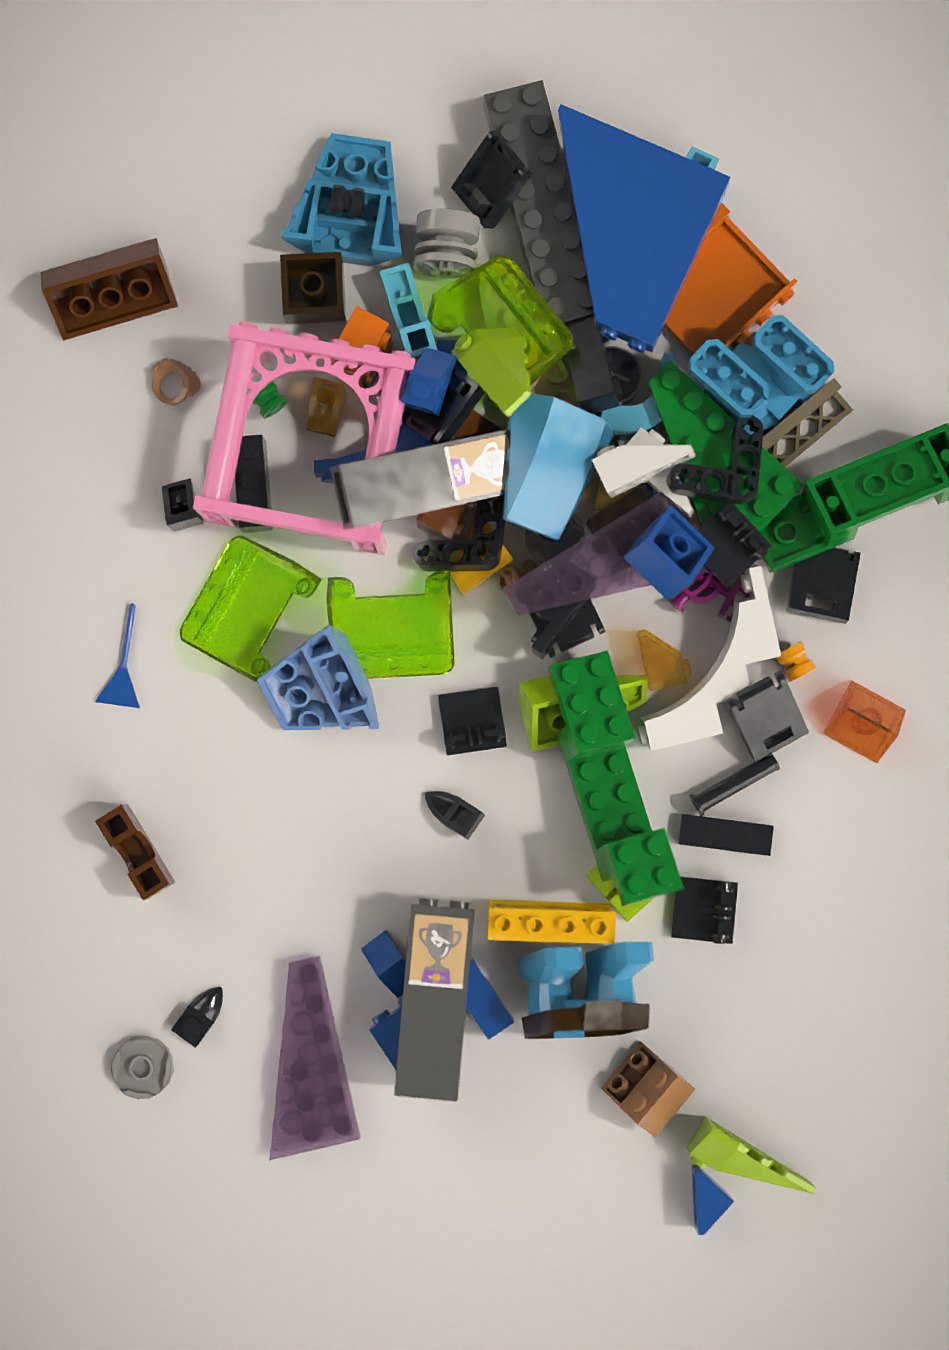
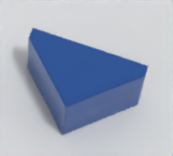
(387, 962)
(709, 1200)

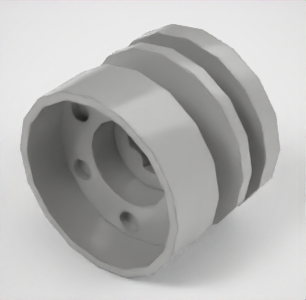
(446, 242)

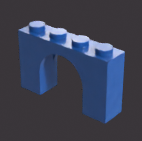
(481, 1002)

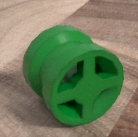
(269, 401)

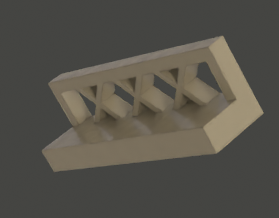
(804, 413)

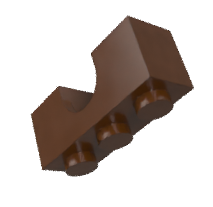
(144, 864)

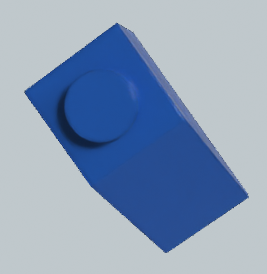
(429, 381)

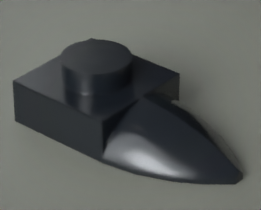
(454, 812)
(199, 1016)

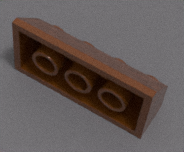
(108, 289)
(448, 521)

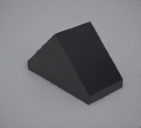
(179, 504)

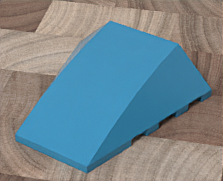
(352, 164)
(550, 462)

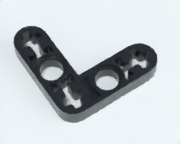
(729, 478)
(472, 548)

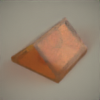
(865, 722)

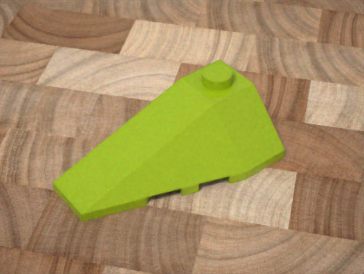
(497, 364)
(543, 714)
(730, 1154)

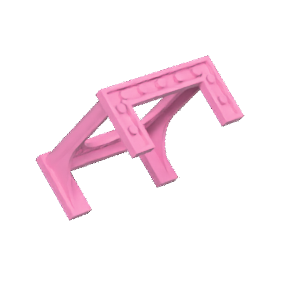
(255, 346)

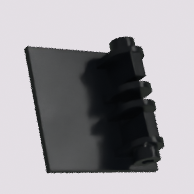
(735, 544)
(472, 721)
(705, 910)

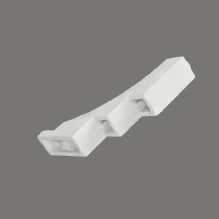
(749, 640)

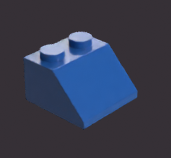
(669, 553)

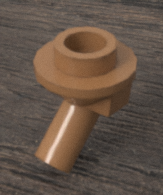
(509, 575)

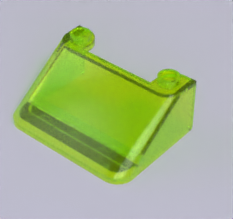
(503, 298)
(244, 604)
(396, 632)

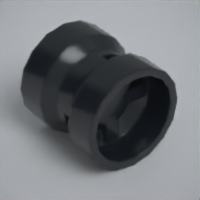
(347, 201)

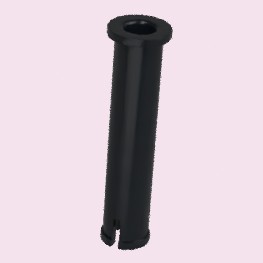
(734, 783)

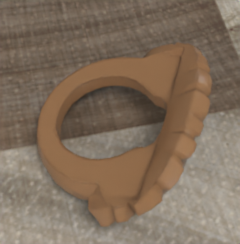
(191, 382)

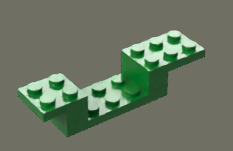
(857, 494)
(606, 783)

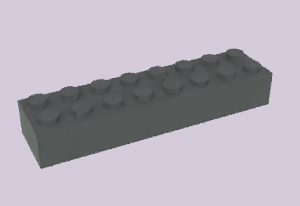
(545, 205)

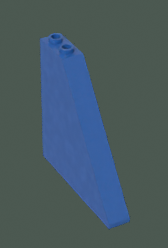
(637, 223)

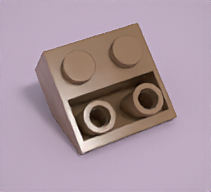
(647, 1089)

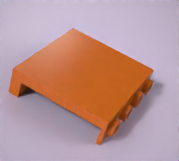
(726, 289)

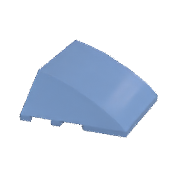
(320, 686)

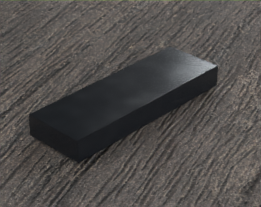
(725, 834)

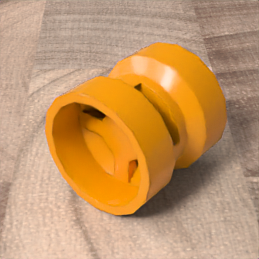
(795, 662)

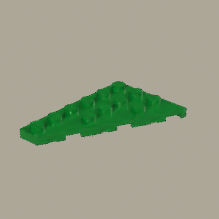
(698, 421)

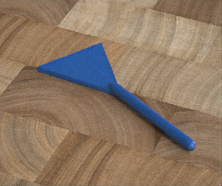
(120, 687)

